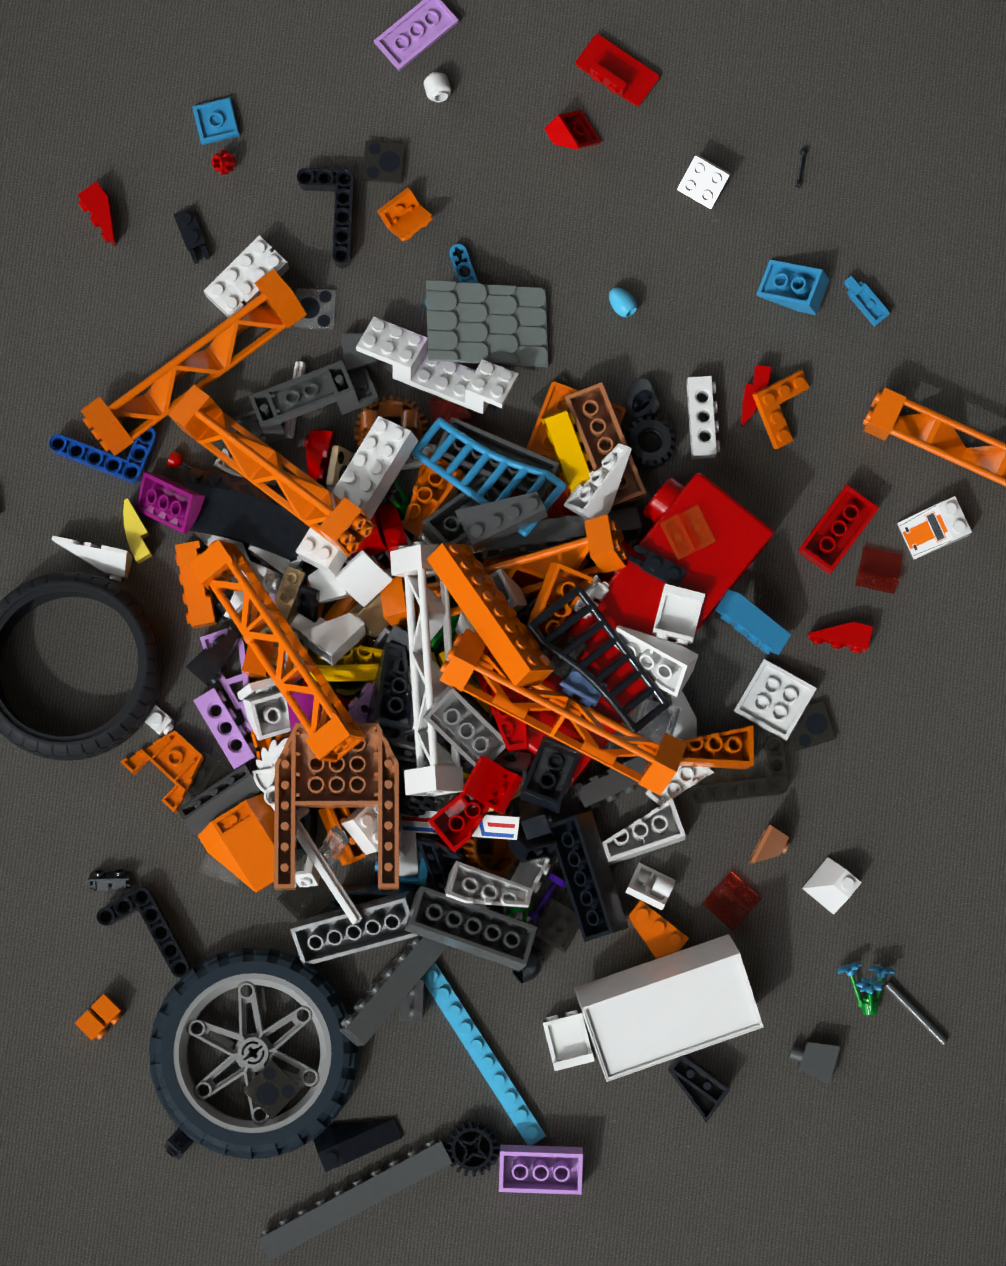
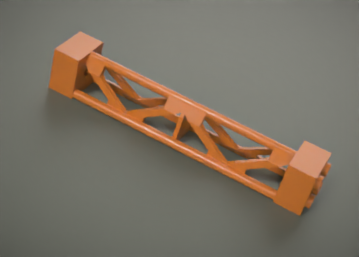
(661, 757)

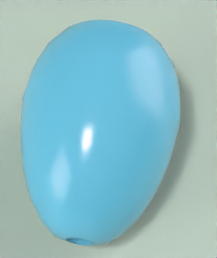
(622, 302)

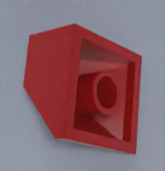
(572, 131)

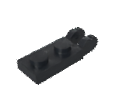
(191, 233)
(658, 567)

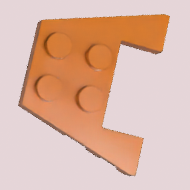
(175, 759)

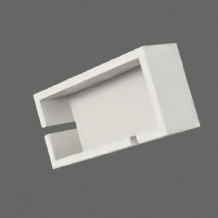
(239, 278)

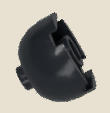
(532, 968)

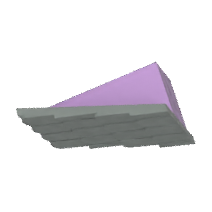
(486, 323)

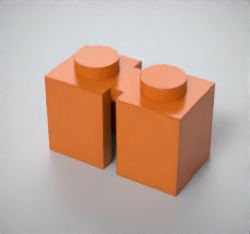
(92, 1024)

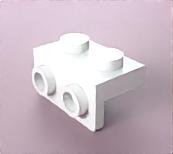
(530, 873)

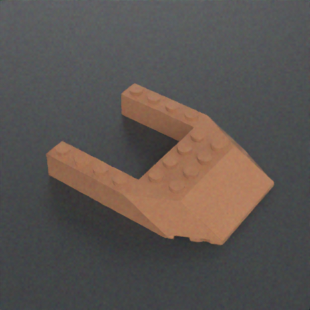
(359, 779)

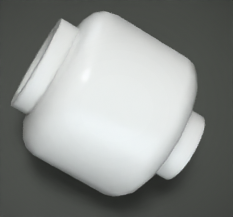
(437, 87)

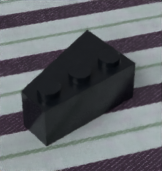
(699, 1084)

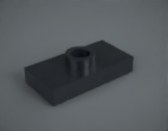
(308, 602)

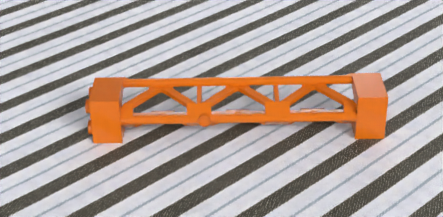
(332, 737)

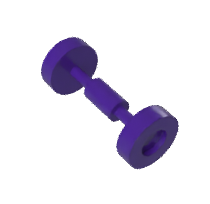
(547, 895)

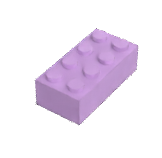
(540, 1169)

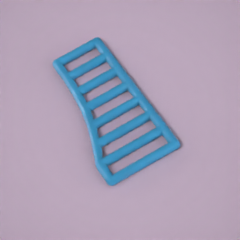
(487, 454)

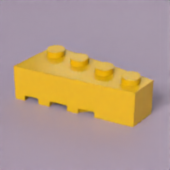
(356, 665)

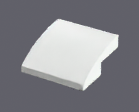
(363, 578)

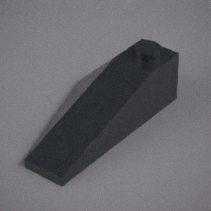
(369, 891)

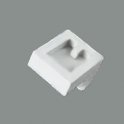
(160, 721)
(309, 876)

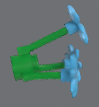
(869, 1002)

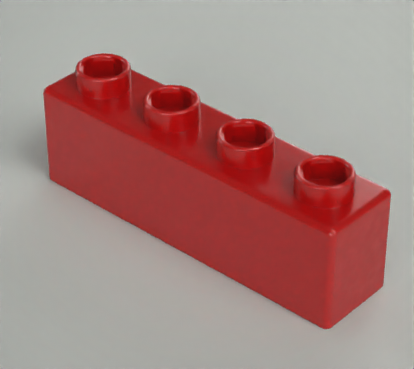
(636, 595)

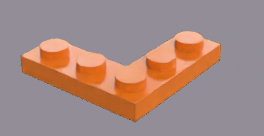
(769, 408)

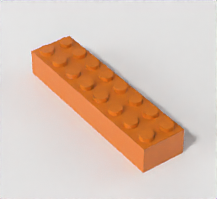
(490, 614)

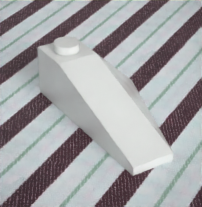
(480, 887)

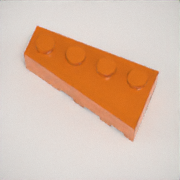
(195, 595)
(721, 750)

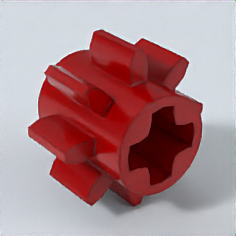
(224, 162)

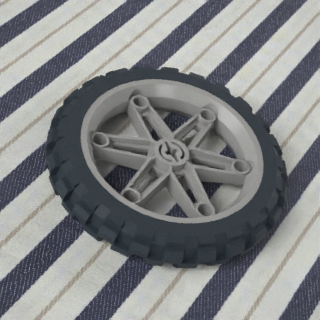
(170, 1052)

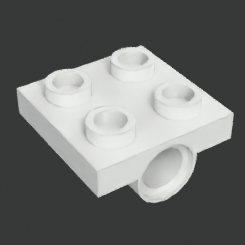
(703, 181)
(650, 886)

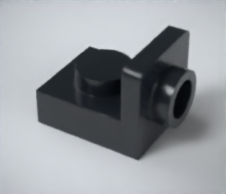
(178, 1144)

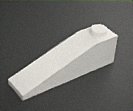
(599, 492)
(109, 560)
(663, 660)

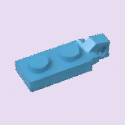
(866, 301)

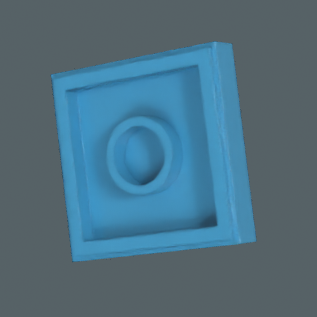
(216, 121)

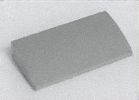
(464, 727)

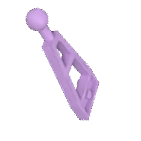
(207, 642)

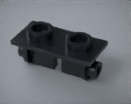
(101, 879)

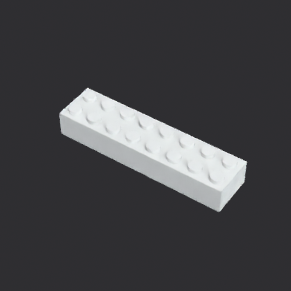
(364, 485)

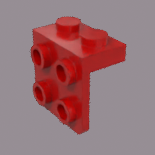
(492, 784)

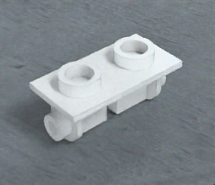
(594, 590)

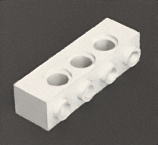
(699, 448)

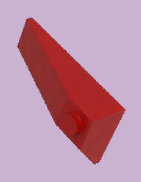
(318, 453)
(458, 820)

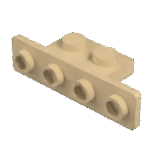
(287, 596)

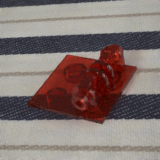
(879, 570)

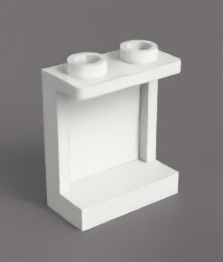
(678, 614)
(568, 1040)

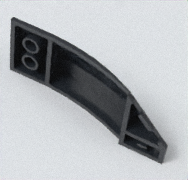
(245, 513)

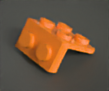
(404, 215)

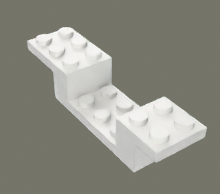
(447, 380)

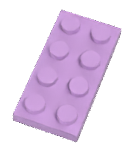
(415, 32)

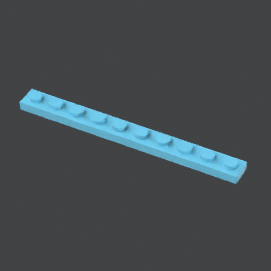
(482, 1055)

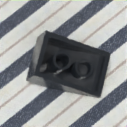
(550, 775)

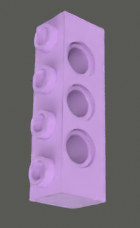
(205, 705)

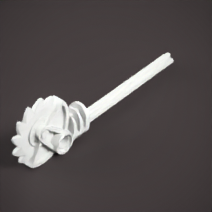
(265, 781)

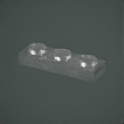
(334, 846)

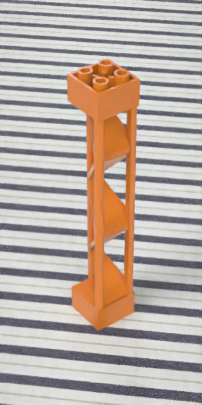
(279, 313)
(935, 434)
(308, 500)
(602, 542)

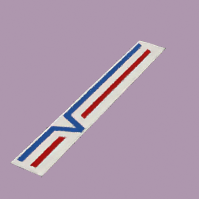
(490, 827)

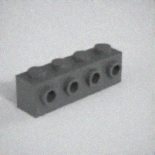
(219, 799)

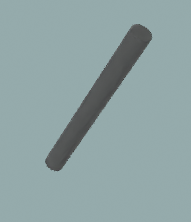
(916, 1014)

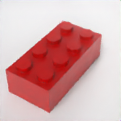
(838, 529)

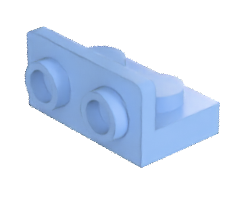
(577, 685)

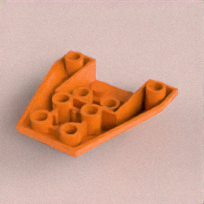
(244, 842)

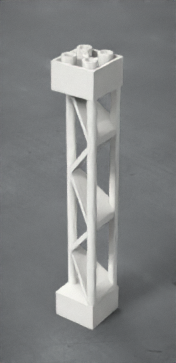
(445, 771)

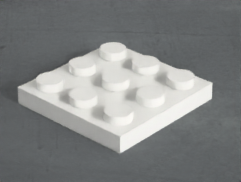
(775, 700)

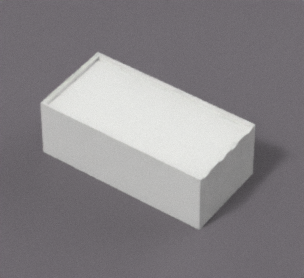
(668, 1007)

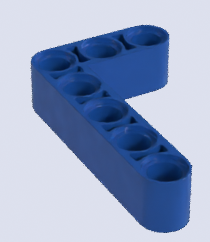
(107, 458)

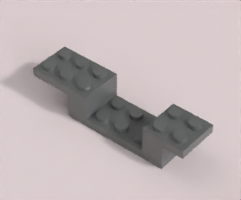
(306, 395)

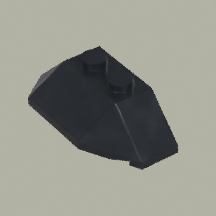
(438, 860)

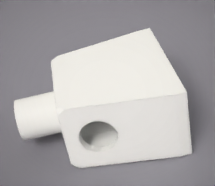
(328, 587)

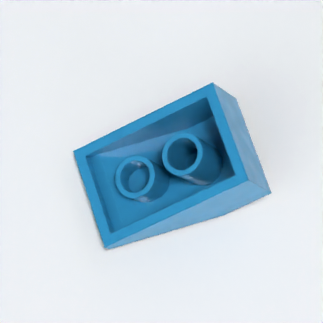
(794, 286)

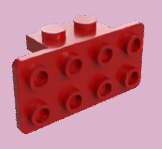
(617, 70)

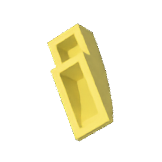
(135, 533)

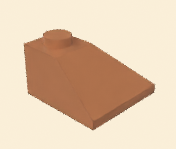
(769, 845)

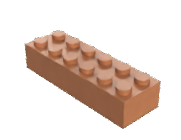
(600, 435)

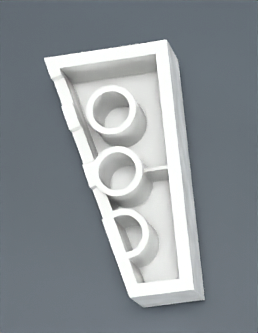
(647, 834)

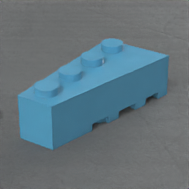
(752, 623)

